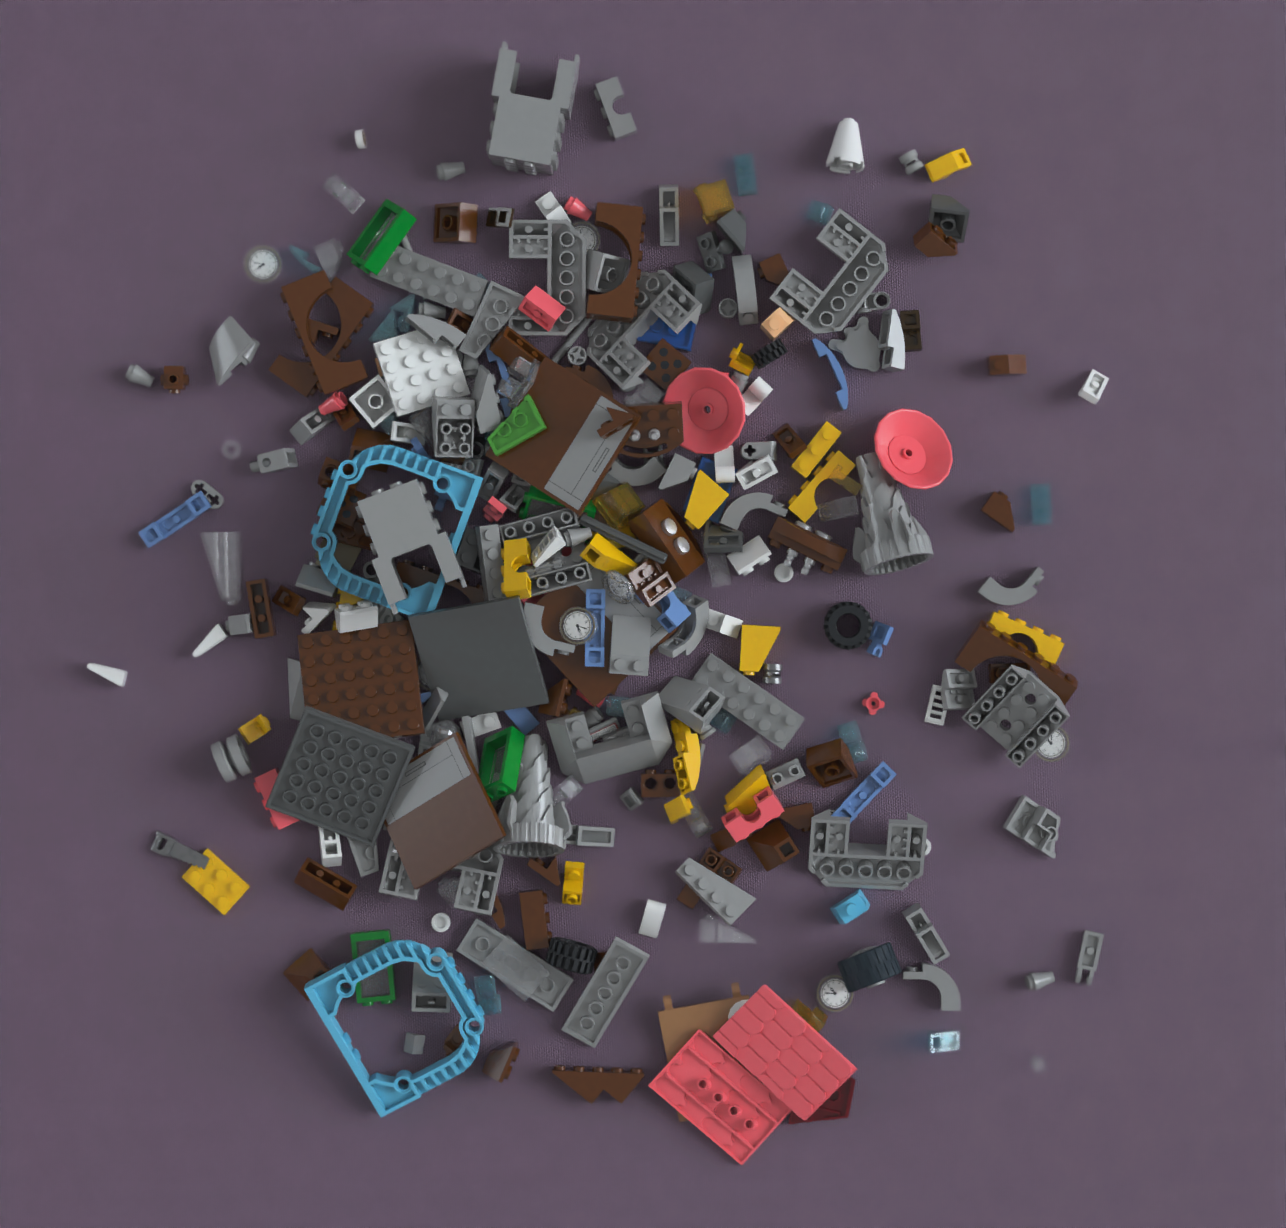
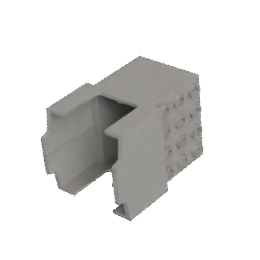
(525, 126)
(400, 523)

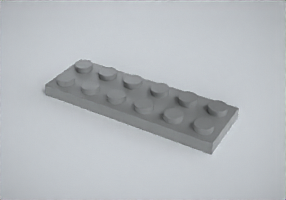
(433, 280)
(750, 702)
(483, 939)
(605, 992)

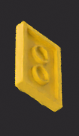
(217, 883)

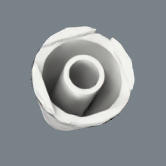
(846, 148)

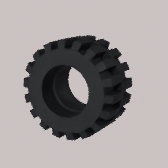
(863, 632)
(571, 955)

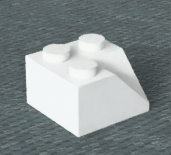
(373, 401)

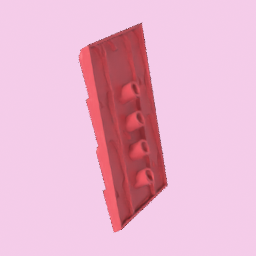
(784, 1052)
(720, 1097)

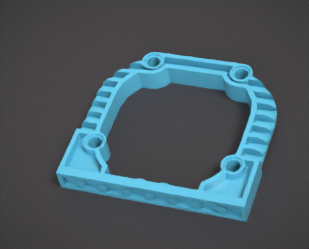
(461, 488)
(383, 1090)

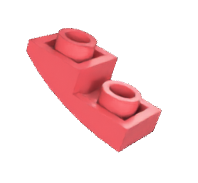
(494, 510)

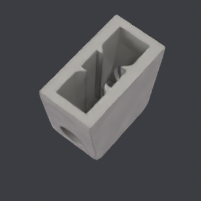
(280, 460)

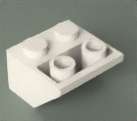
(753, 552)
(356, 617)

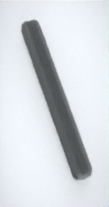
(623, 539)

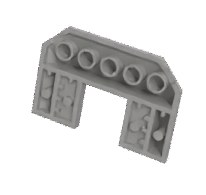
(565, 271)
(851, 286)
(613, 342)
(594, 762)
(864, 864)
(476, 885)

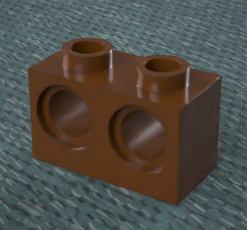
(328, 467)
(660, 789)

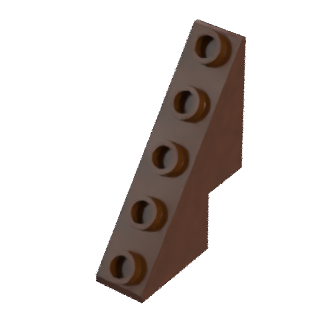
(593, 1081)

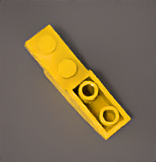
(688, 759)

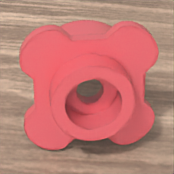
(873, 698)

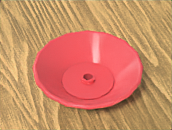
(705, 430)
(913, 449)

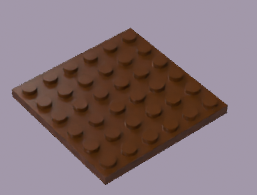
(365, 677)

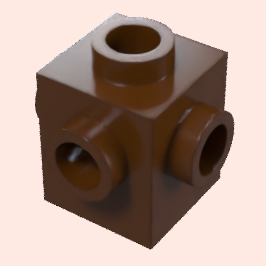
(170, 373)

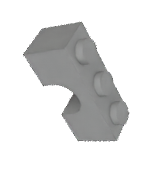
(620, 125)

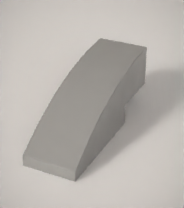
(669, 215)
(435, 329)
(892, 342)
(591, 836)
(926, 933)

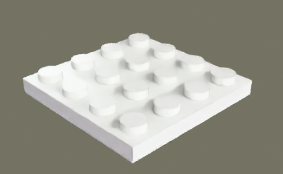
(418, 370)

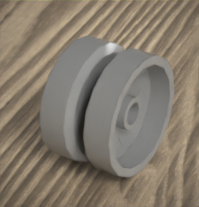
(231, 758)

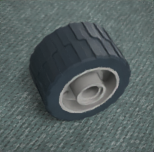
(869, 967)

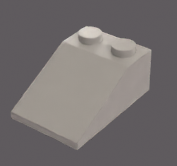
(630, 645)

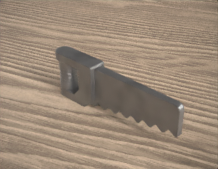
(178, 850)

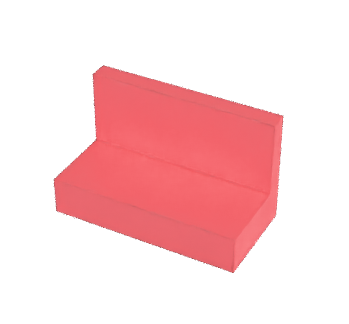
(541, 308)

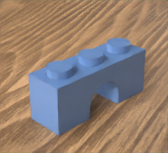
(673, 612)

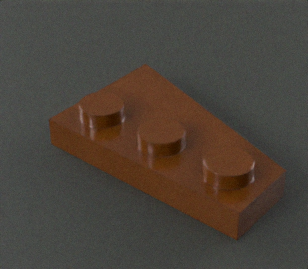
(353, 537)

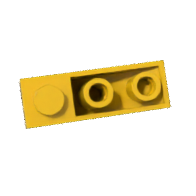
(606, 556)

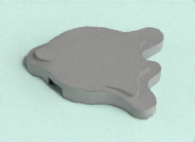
(859, 346)

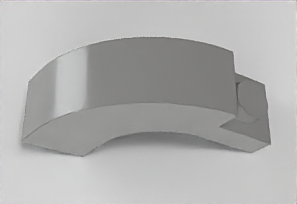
(745, 289)
(638, 475)
(736, 511)
(1011, 596)
(690, 630)
(540, 640)
(947, 987)

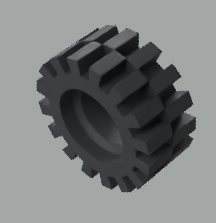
(769, 353)

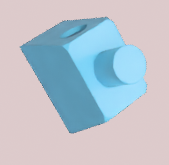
(850, 907)

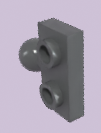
(712, 251)

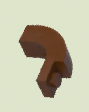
(593, 377)

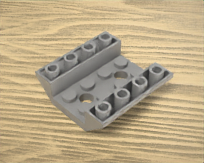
(575, 568)
(1030, 721)

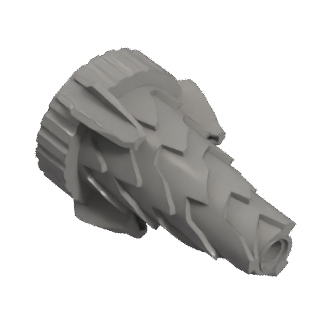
(890, 535)
(529, 814)

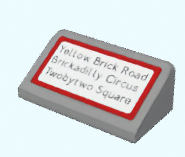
(604, 728)

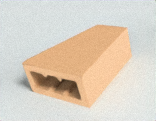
(776, 323)

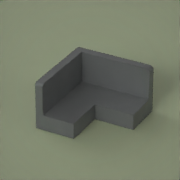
(695, 281)

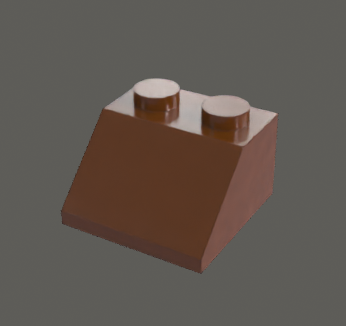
(455, 223)
(831, 763)

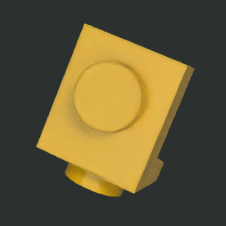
(741, 361)
(255, 728)

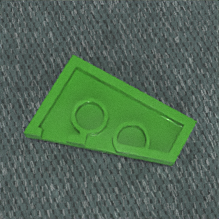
(518, 427)

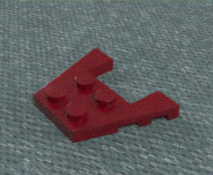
(835, 1107)

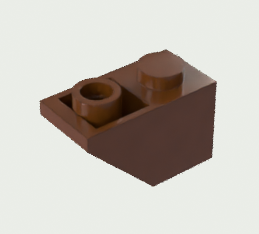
(934, 242)

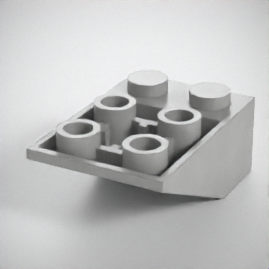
(487, 415)
(453, 426)
(691, 702)
(428, 991)

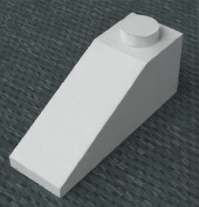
(330, 848)

